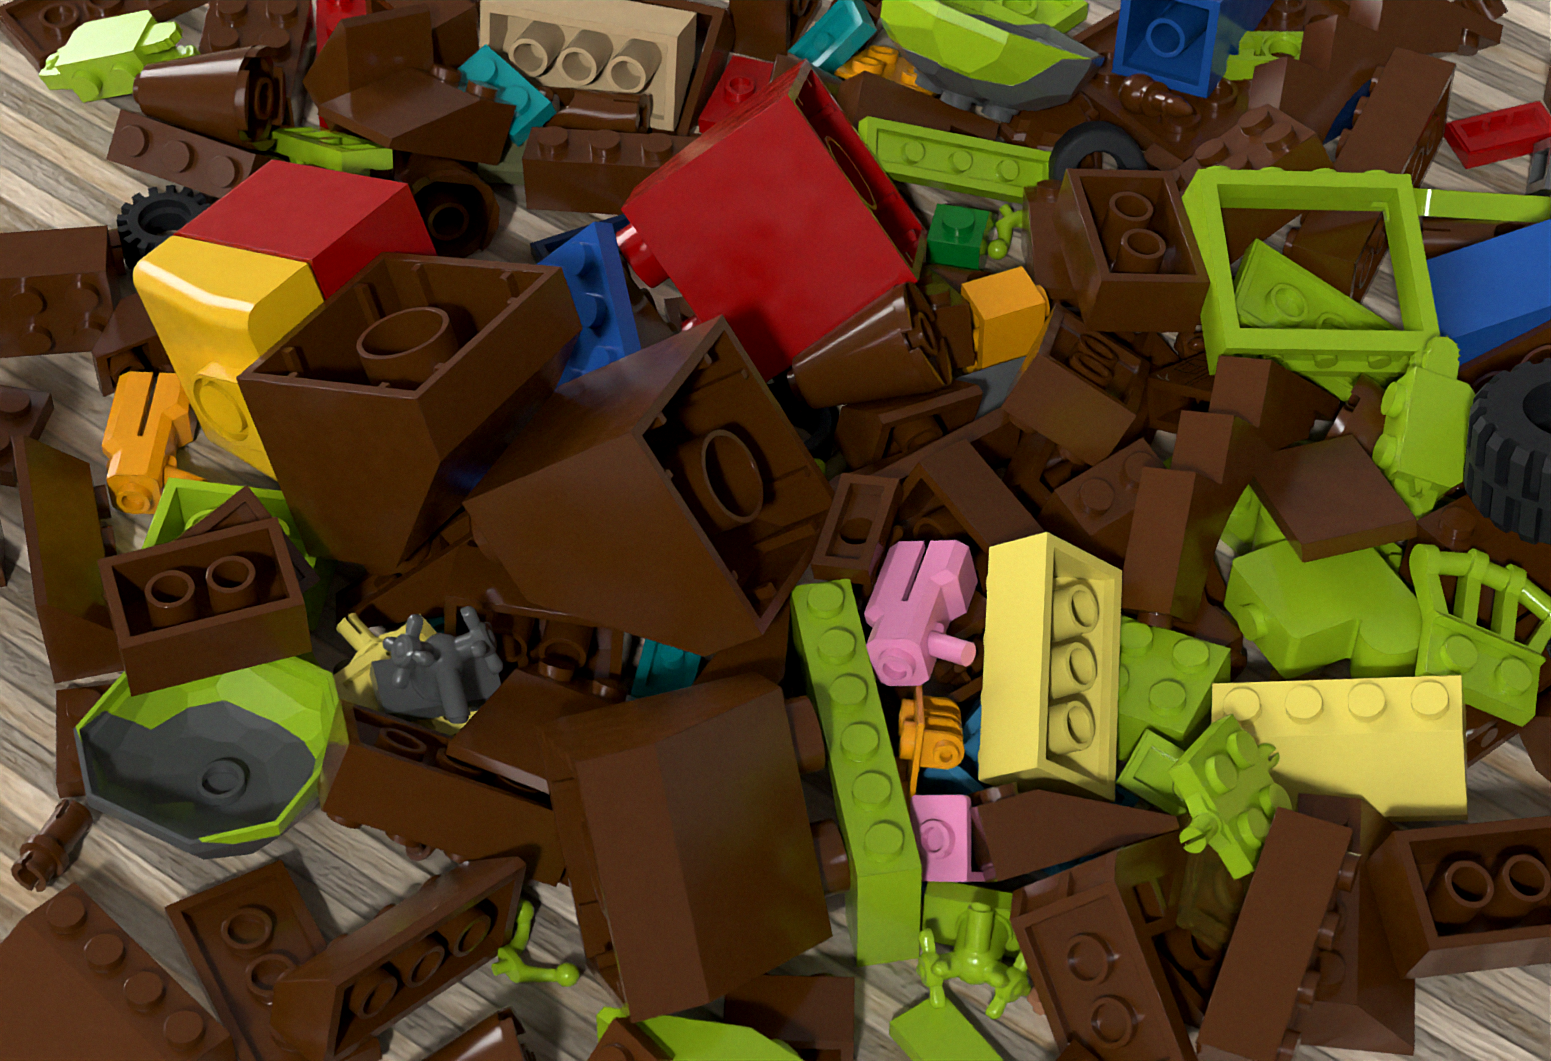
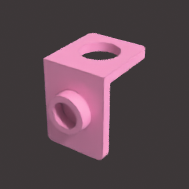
(943, 837)

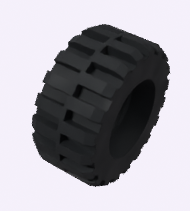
(1511, 451)

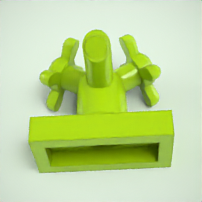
(980, 930)

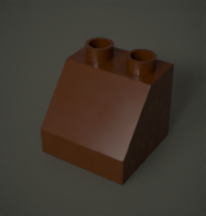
(406, 397)
(658, 497)
(692, 839)

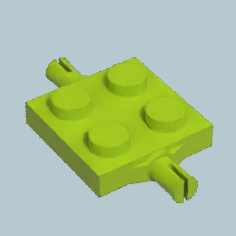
(1229, 794)

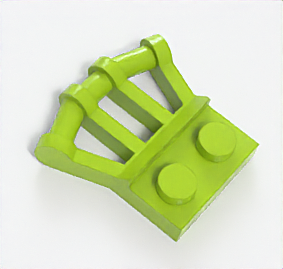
(1495, 669)

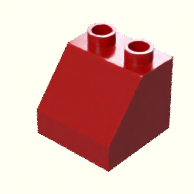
(774, 222)

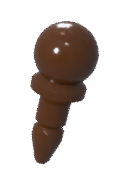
(1144, 95)

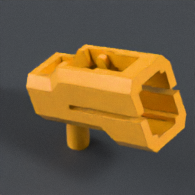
(145, 439)

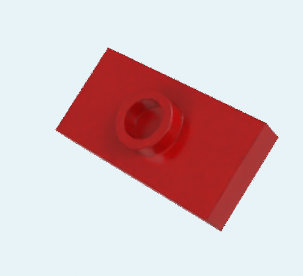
(737, 83)
(1498, 134)

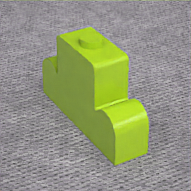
(1323, 609)

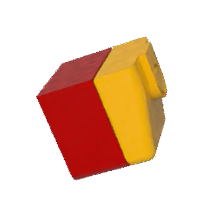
(258, 269)

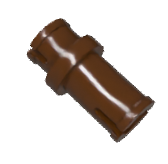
(47, 852)

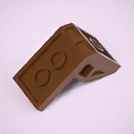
(1095, 954)

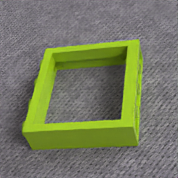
(1313, 350)

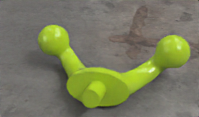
(998, 248)
(512, 965)

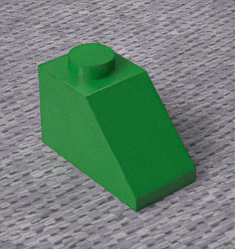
(960, 236)

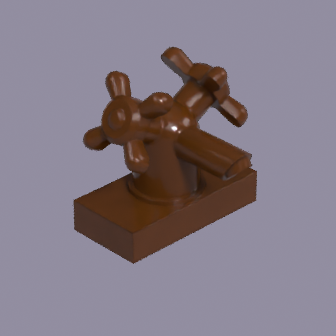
(859, 533)

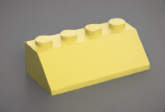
(1050, 669)
(1362, 738)

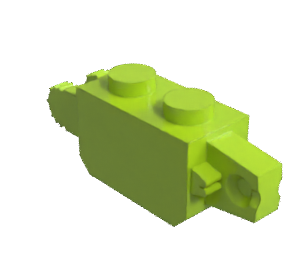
(110, 53)
(1425, 427)

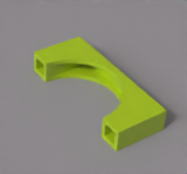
(871, 811)

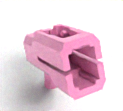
(913, 615)

